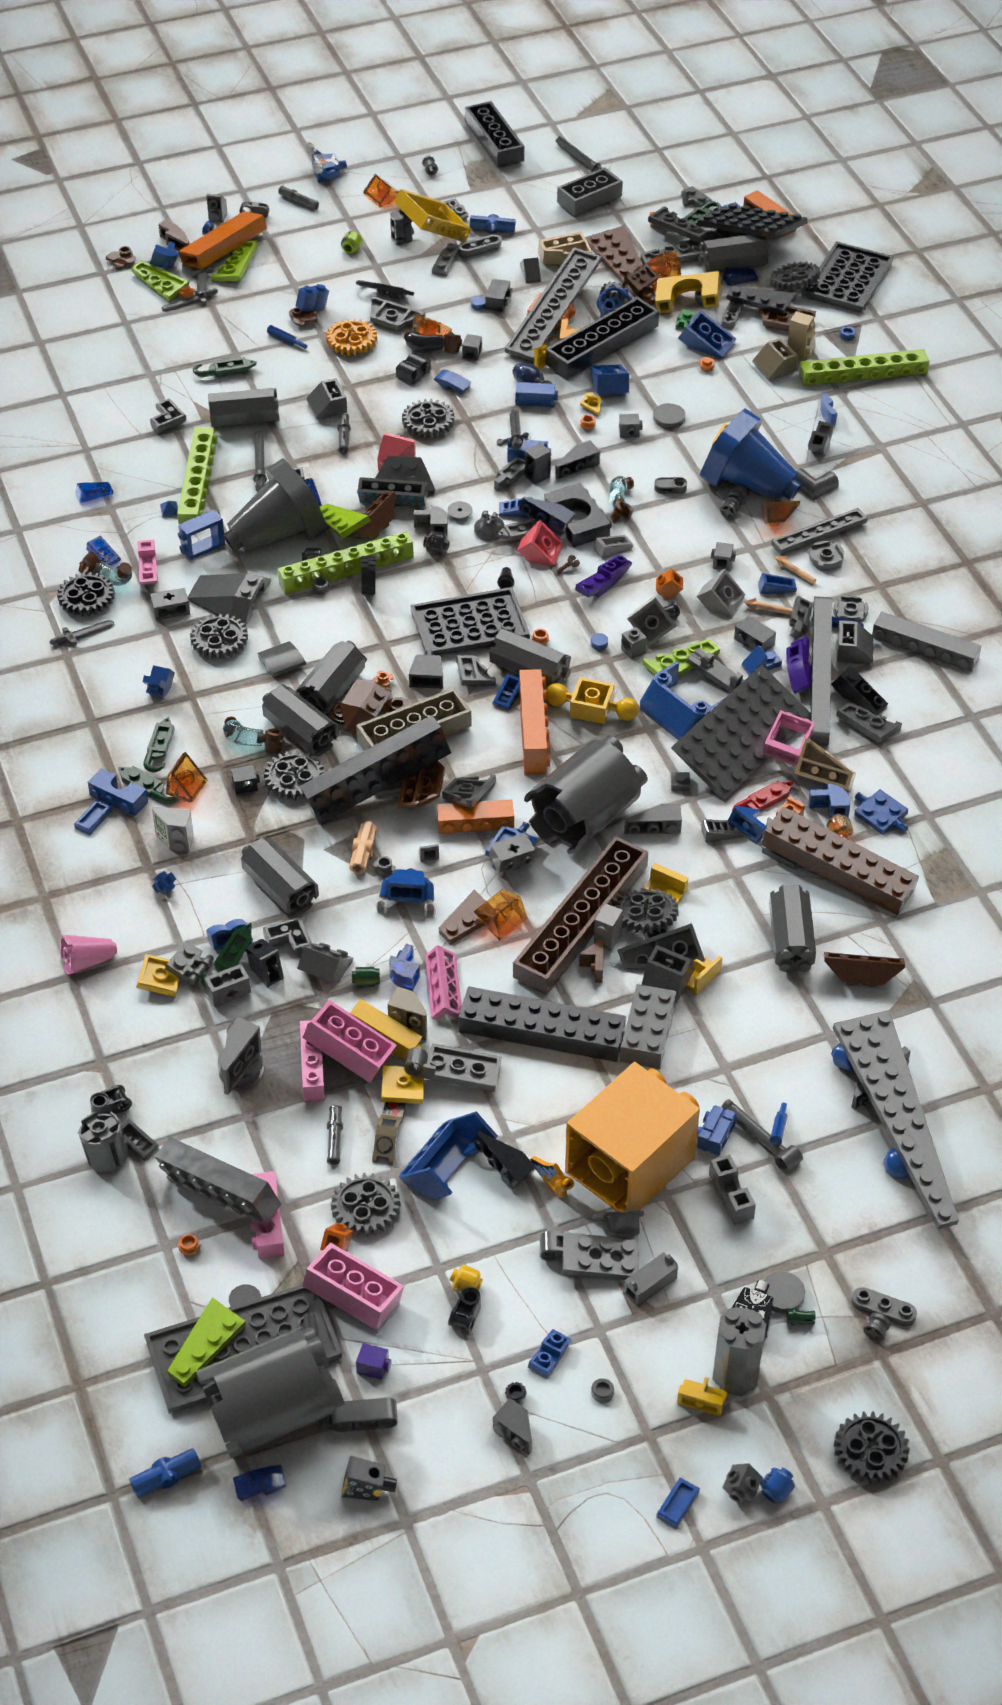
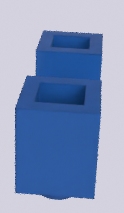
(129, 799)

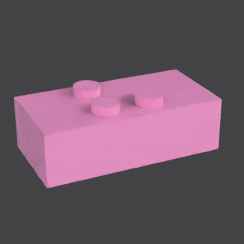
(349, 1041)
(353, 1286)

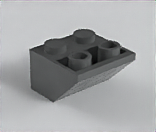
(327, 399)
(854, 643)
(324, 962)
(668, 971)

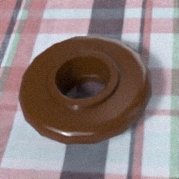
(389, 705)

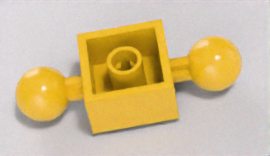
(592, 701)

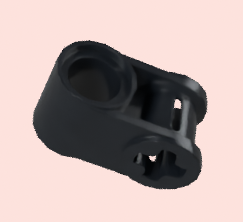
(110, 1101)
(465, 1313)

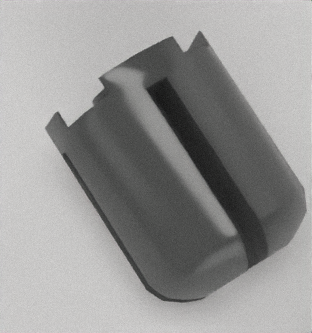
(102, 1138)

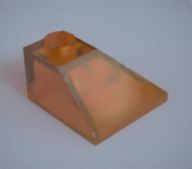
(665, 265)
(778, 512)

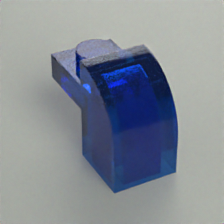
(402, 969)

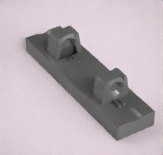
(716, 670)

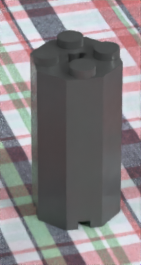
(733, 253)
(243, 407)
(521, 653)
(332, 676)
(299, 720)
(279, 876)
(792, 928)
(739, 1350)

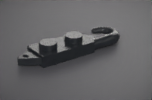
(384, 289)

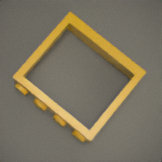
(420, 208)

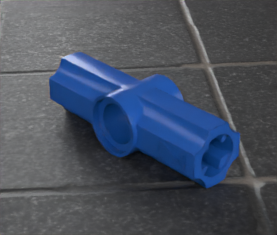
(492, 223)
(165, 1472)

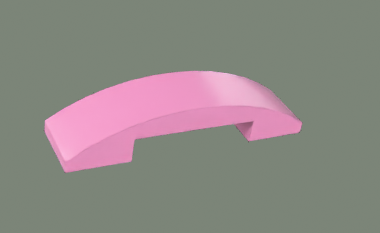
(147, 562)

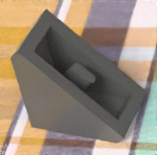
(531, 270)

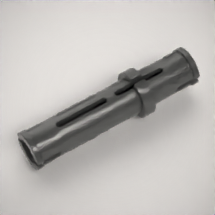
(293, 195)
(343, 422)
(335, 1114)

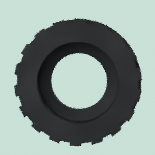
(368, 575)

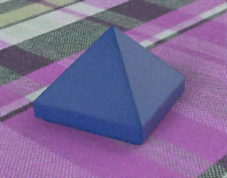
(169, 508)

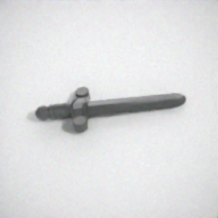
(202, 275)
(202, 297)
(70, 637)

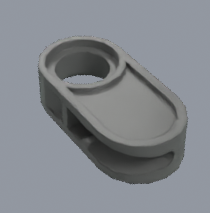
(256, 207)
(667, 485)

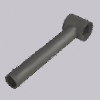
(785, 1157)

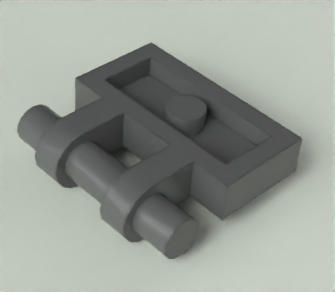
(183, 960)

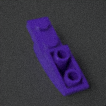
(607, 576)
(798, 666)

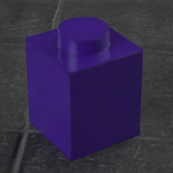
(373, 1361)

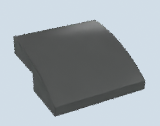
(281, 658)

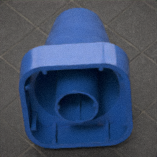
(749, 459)

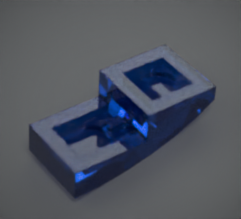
(261, 1480)

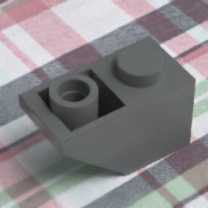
(216, 207)
(514, 1424)

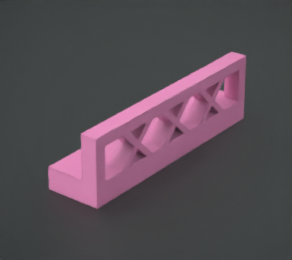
(439, 981)

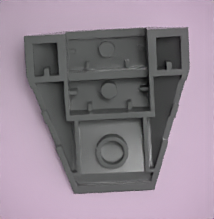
(228, 593)

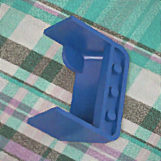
(668, 708)
(443, 1154)

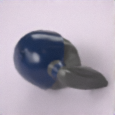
(528, 373)

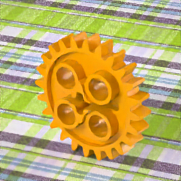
(351, 337)

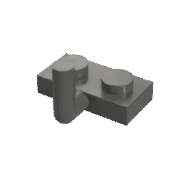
(694, 196)

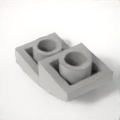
(457, 208)

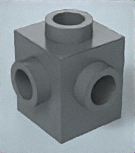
(742, 1482)

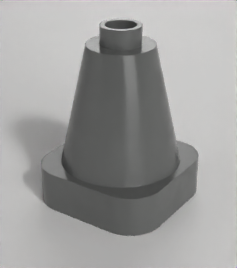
(276, 511)

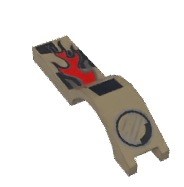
(387, 1130)

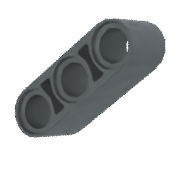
(365, 1415)

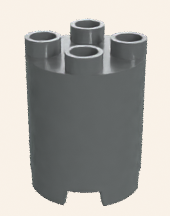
(585, 794)
(270, 1390)

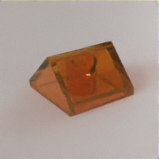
(380, 191)
(428, 326)
(185, 779)
(502, 913)

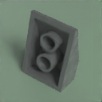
(241, 1050)

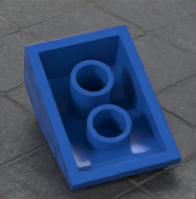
(707, 336)
(610, 379)

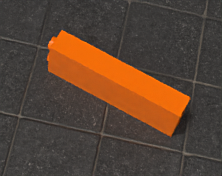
(222, 240)

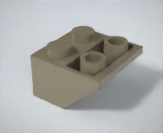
(776, 359)
(408, 1010)

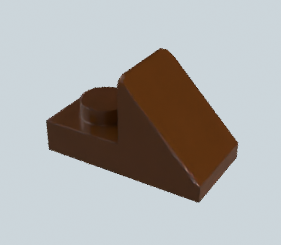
(593, 958)

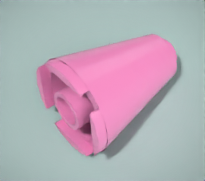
(85, 952)

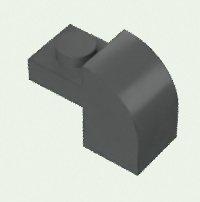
(821, 438)
(435, 519)

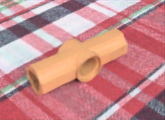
(363, 847)

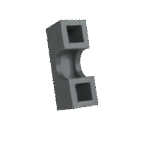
(735, 1199)

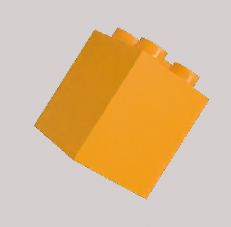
(632, 1138)

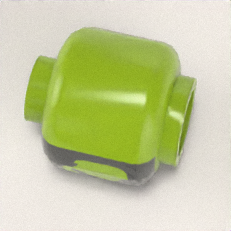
(351, 242)

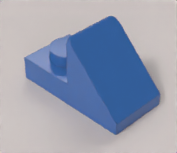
(758, 657)
(746, 821)

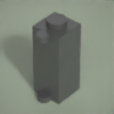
(651, 1279)

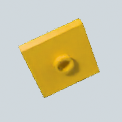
(157, 979)
(400, 1086)

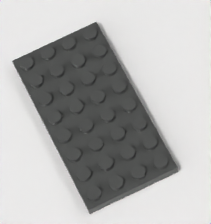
(732, 736)
(264, 1320)

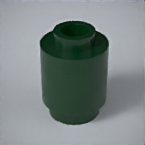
(366, 976)

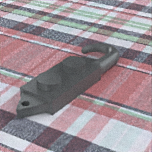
(516, 530)

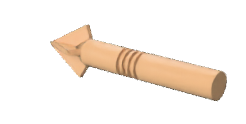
(782, 561)
(753, 603)

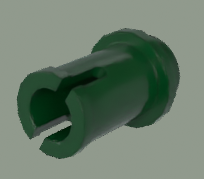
(800, 1317)

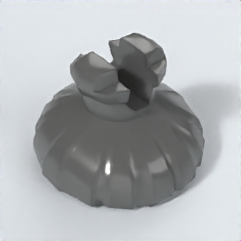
(488, 526)

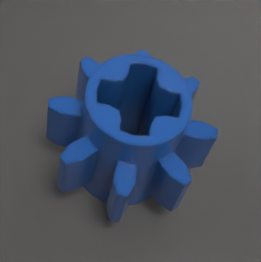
(164, 882)

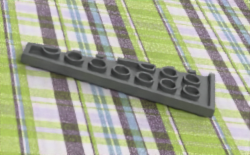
(688, 249)

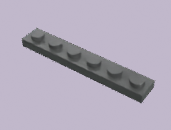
(819, 531)

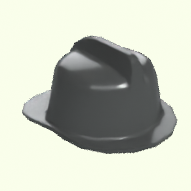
(621, 1224)

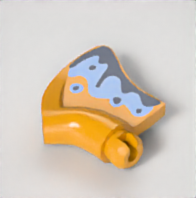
(553, 1177)

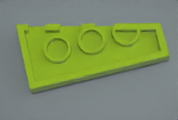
(236, 264)
(161, 281)
(343, 520)
(680, 655)
(208, 1337)

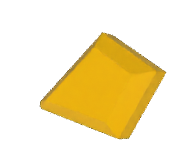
(540, 356)
(591, 403)

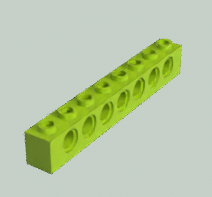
(863, 367)
(197, 473)
(344, 562)

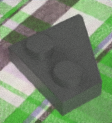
(473, 672)

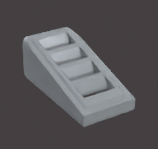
(611, 545)

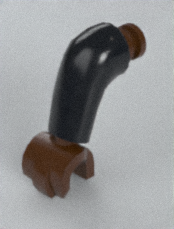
(428, 343)

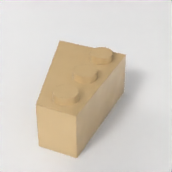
(557, 248)
(802, 335)
(823, 767)

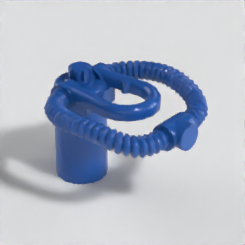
(609, 304)

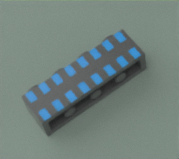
(407, 492)

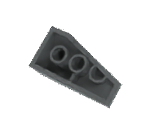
(680, 940)

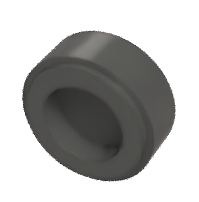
(602, 1390)

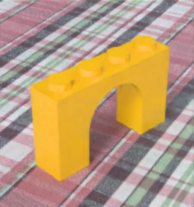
(671, 287)

